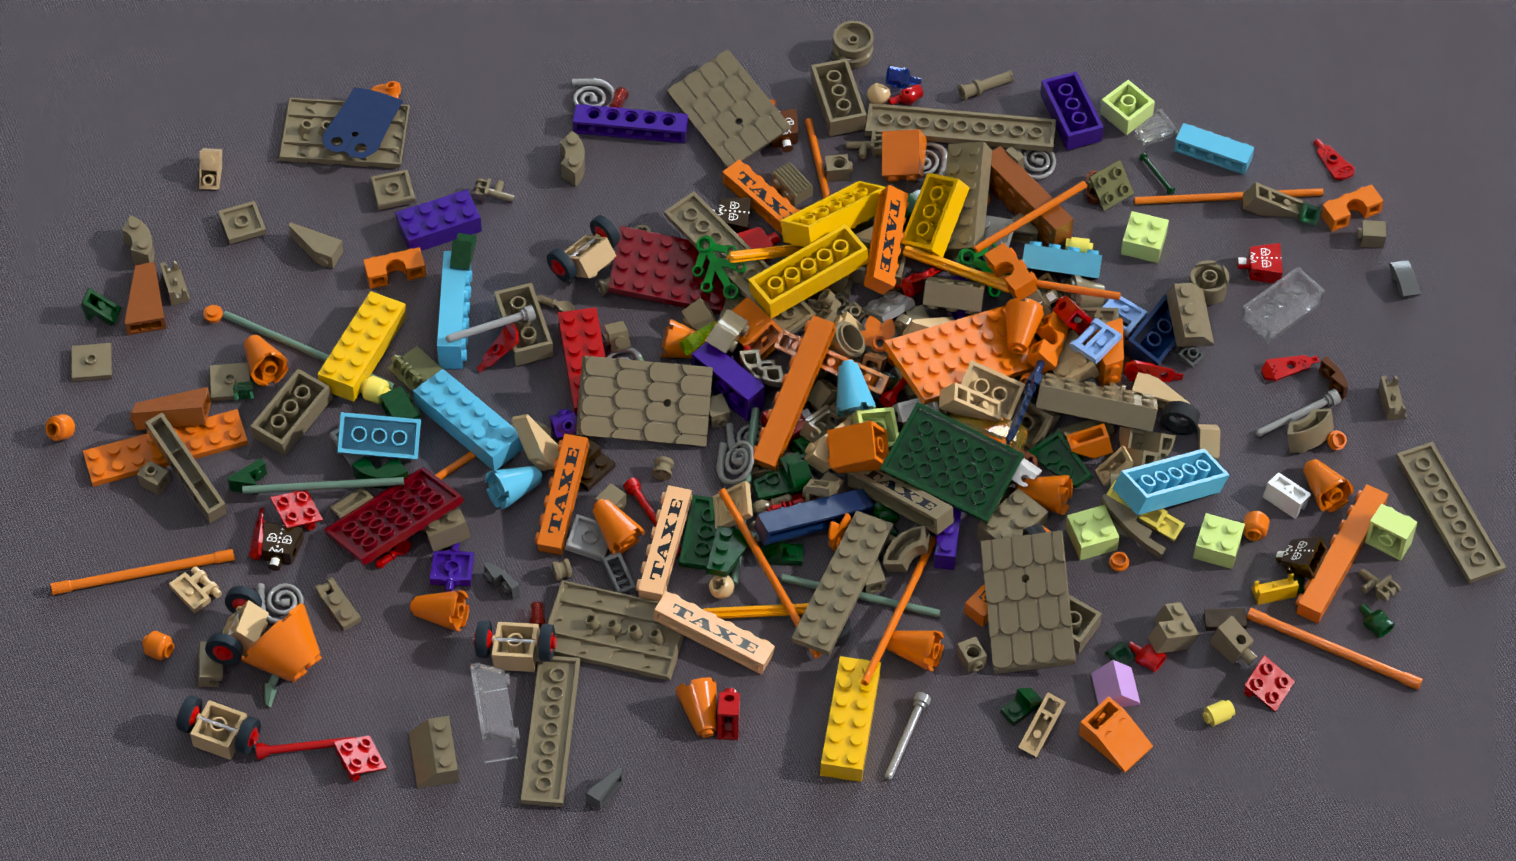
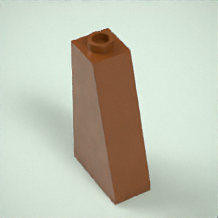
(145, 302)
(179, 409)

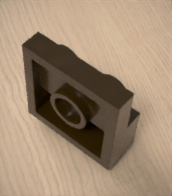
(596, 466)

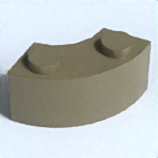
(574, 158)
(139, 238)
(728, 331)
(1310, 430)
(906, 548)

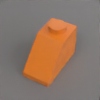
(1091, 442)

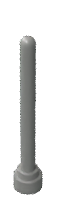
(526, 314)
(1331, 398)
(920, 702)

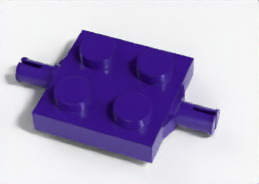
(452, 568)

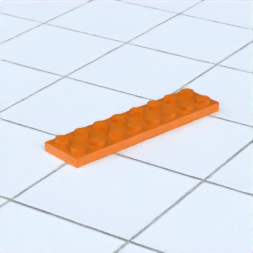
(127, 456)

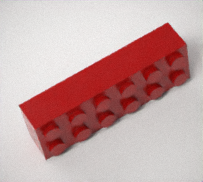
(579, 337)

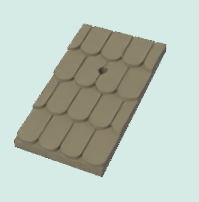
(719, 98)
(309, 119)
(628, 396)
(1028, 602)
(613, 631)

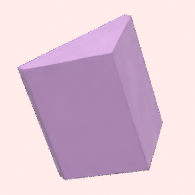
(1116, 682)

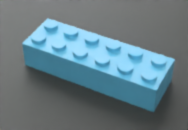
(453, 314)
(468, 419)
(1170, 481)

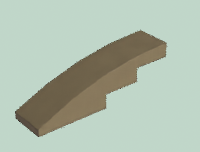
(1127, 521)

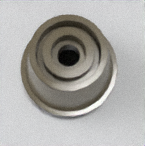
(1085, 300)
(847, 341)

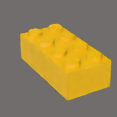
(935, 214)

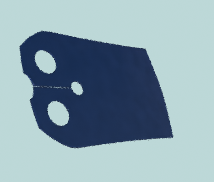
(364, 113)

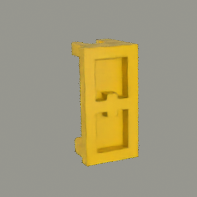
(1275, 590)

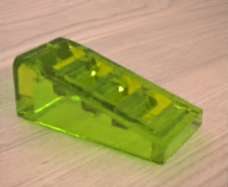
(694, 340)

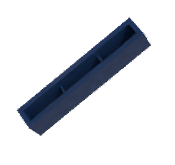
(810, 516)

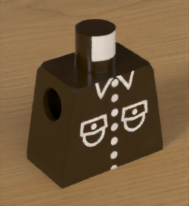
(735, 213)
(281, 544)
(1303, 556)

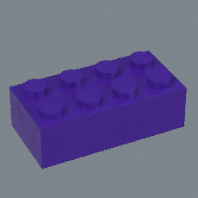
(1072, 109)
(438, 221)
(730, 379)

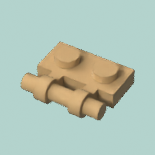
(190, 593)

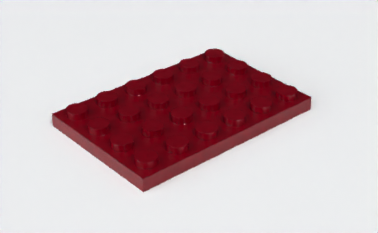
(661, 270)
(393, 516)

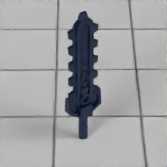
(1030, 386)

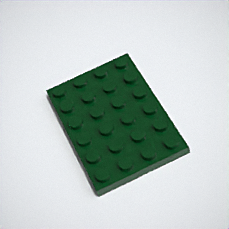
(952, 462)

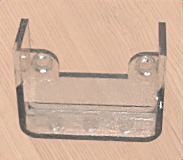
(494, 712)

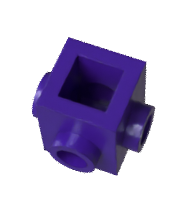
(558, 423)

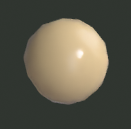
(878, 94)
(721, 586)

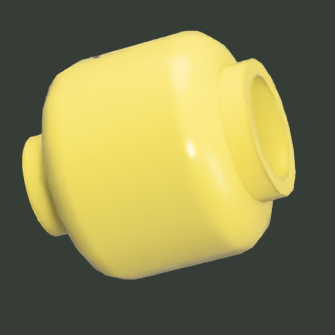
(373, 388)

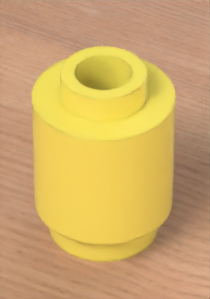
(1081, 243)
(1218, 712)

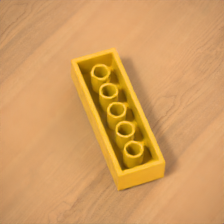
(848, 206)
(808, 271)
(362, 345)
(849, 721)

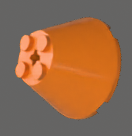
(286, 647)

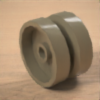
(854, 42)

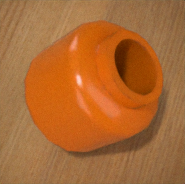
(60, 427)
(1255, 525)
(158, 645)

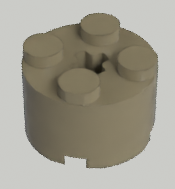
(1211, 279)

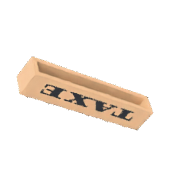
(665, 543)
(713, 632)

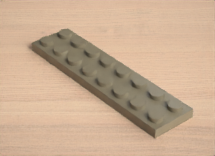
(1450, 512)
(842, 583)
(550, 732)

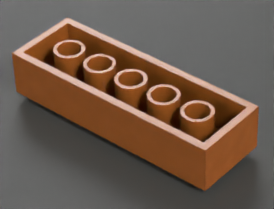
(1023, 195)

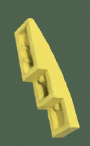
(1156, 520)

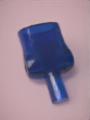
(900, 77)

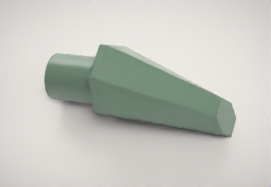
(270, 690)

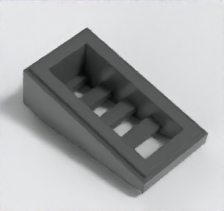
(610, 560)
(601, 792)

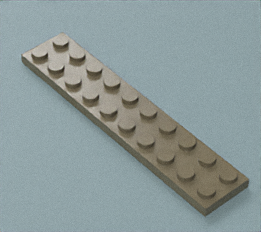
(964, 126)
(696, 220)

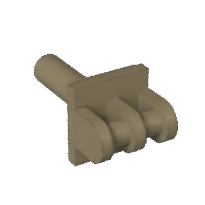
(875, 145)
(482, 189)
(1383, 588)

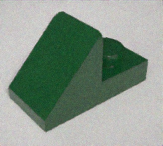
(463, 251)
(99, 306)
(795, 471)
(247, 476)
(783, 554)
(1021, 706)

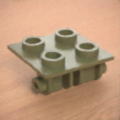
(1111, 185)
(413, 368)

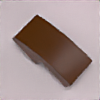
(1337, 380)

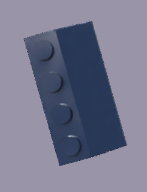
(1153, 336)

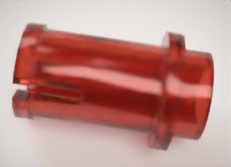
(619, 98)
(537, 614)

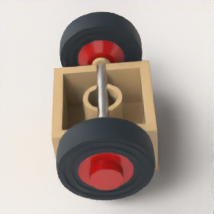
(588, 253)
(241, 628)
(515, 644)
(218, 727)

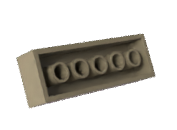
(972, 166)
(1097, 402)

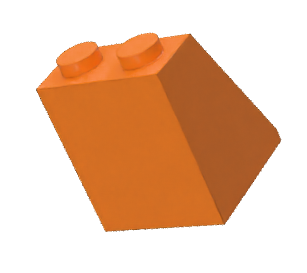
(903, 155)
(1112, 363)
(857, 447)

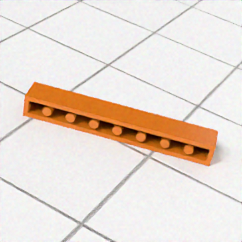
(794, 392)
(1340, 555)

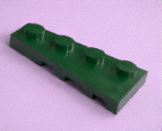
(698, 534)

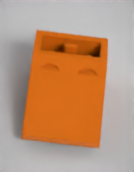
(762, 331)
(1115, 734)

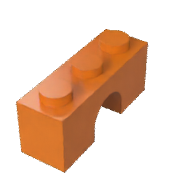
(1364, 200)
(407, 261)
(1003, 261)
(1053, 334)

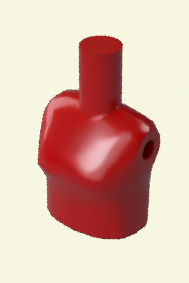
(907, 96)
(1147, 656)

